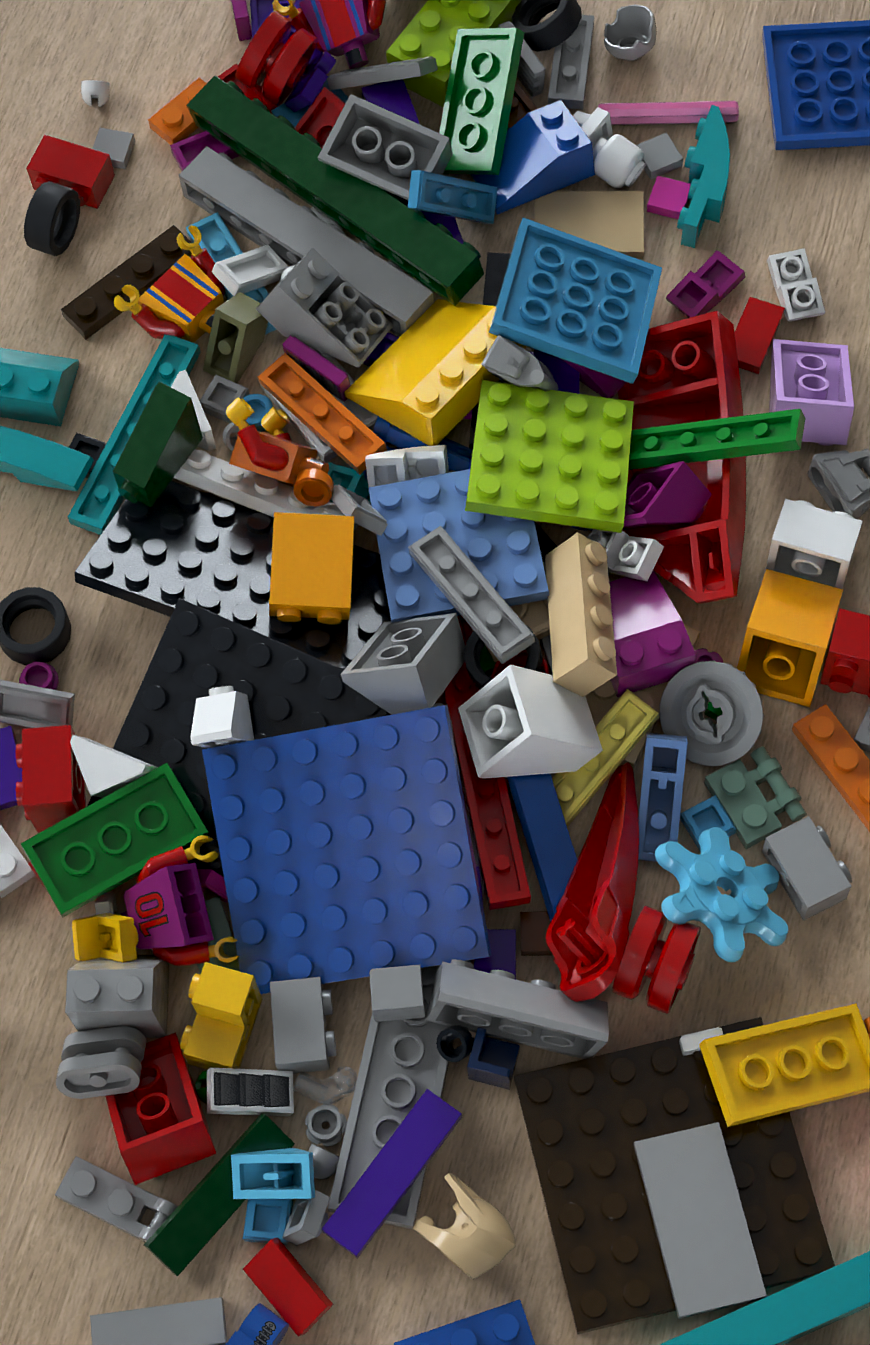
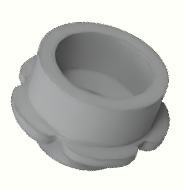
(317, 1117)

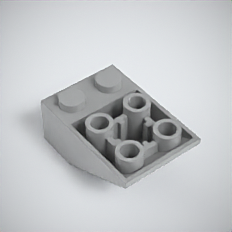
(325, 311)

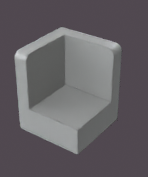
(397, 993)

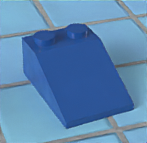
(540, 157)

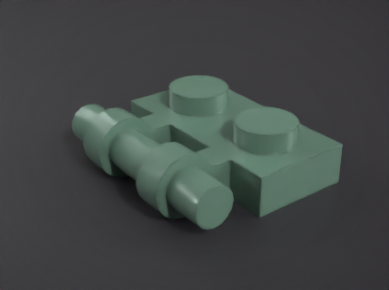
(745, 802)

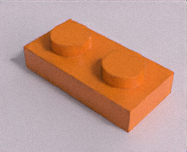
(174, 119)

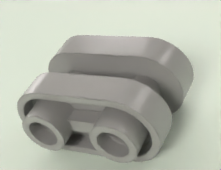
(101, 1062)

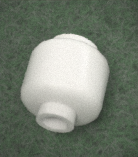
(618, 161)

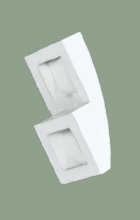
(406, 464)

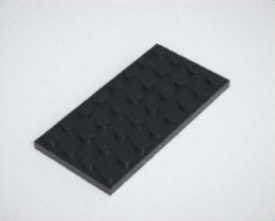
(221, 561)

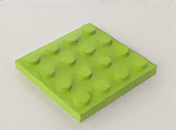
(550, 456)

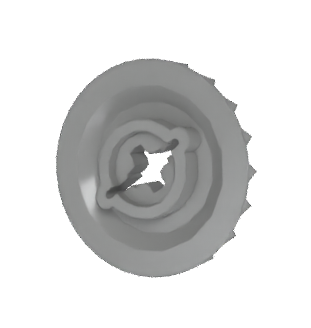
(726, 688)

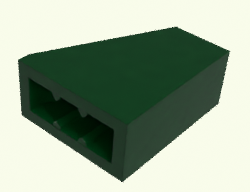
(158, 445)

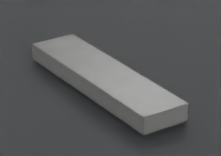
(471, 594)

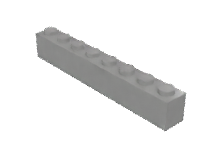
(292, 230)

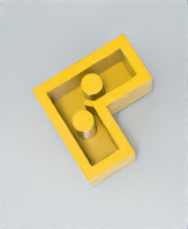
(225, 1017)

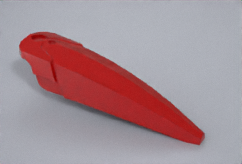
(597, 905)

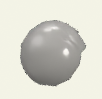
(631, 32)

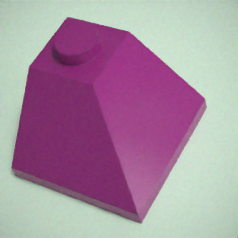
(664, 497)

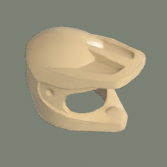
(478, 1236)

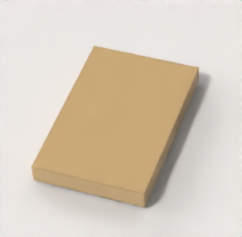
(600, 217)

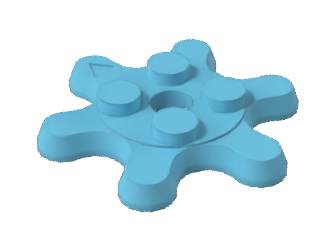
(723, 914)

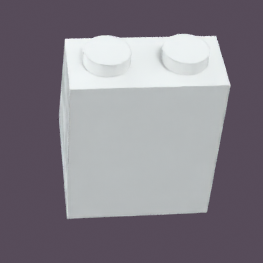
(528, 726)

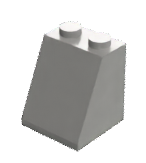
(119, 994)

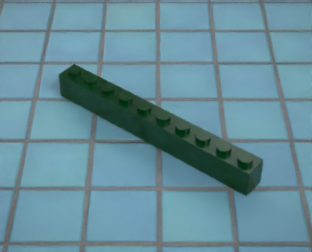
(357, 206)

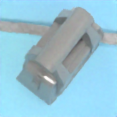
(517, 366)
(841, 480)

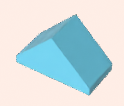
(273, 1174)

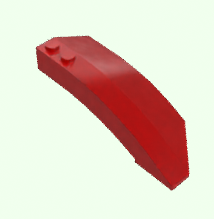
(684, 378)

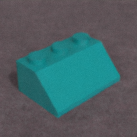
(35, 386)

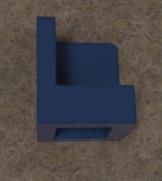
(492, 1060)

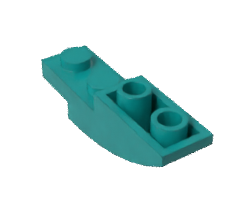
(707, 175)

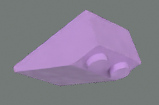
(818, 383)

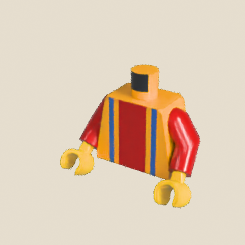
(181, 299)

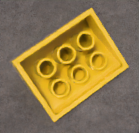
(430, 371)

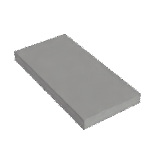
(699, 1220)

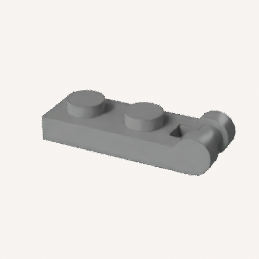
(112, 1199)

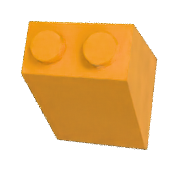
(311, 567)
(788, 636)

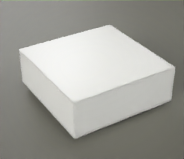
(690, 1042)

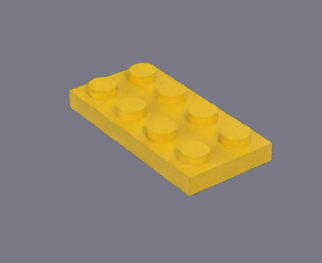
(789, 1064)

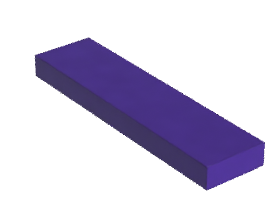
(392, 1173)

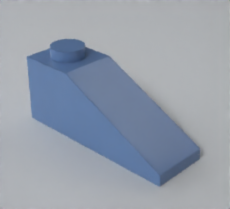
(661, 792)

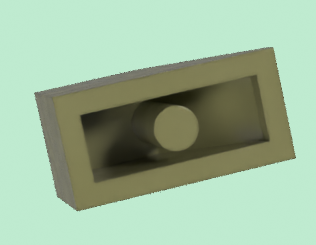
(234, 337)

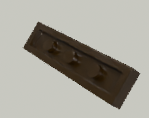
(96, 305)

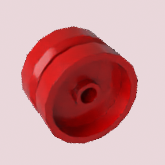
(276, 58)
(655, 959)

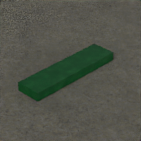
(210, 1201)

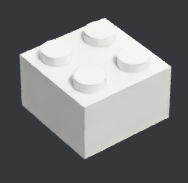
(813, 543)

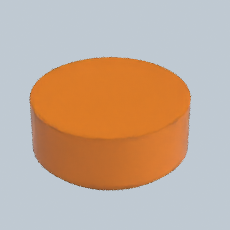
(313, 487)

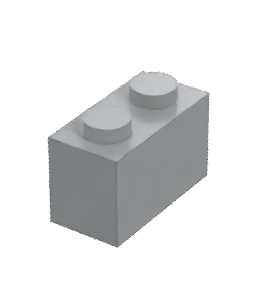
(807, 867)
(301, 1026)

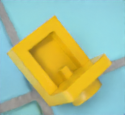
(105, 937)

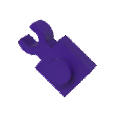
(311, 83)

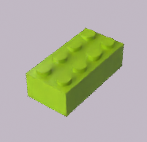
(434, 34)

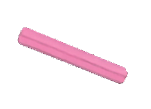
(668, 112)

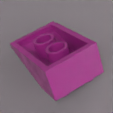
(647, 635)

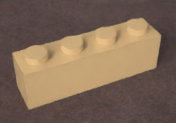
(580, 615)

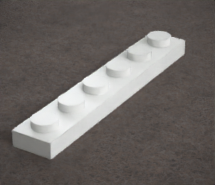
(246, 487)

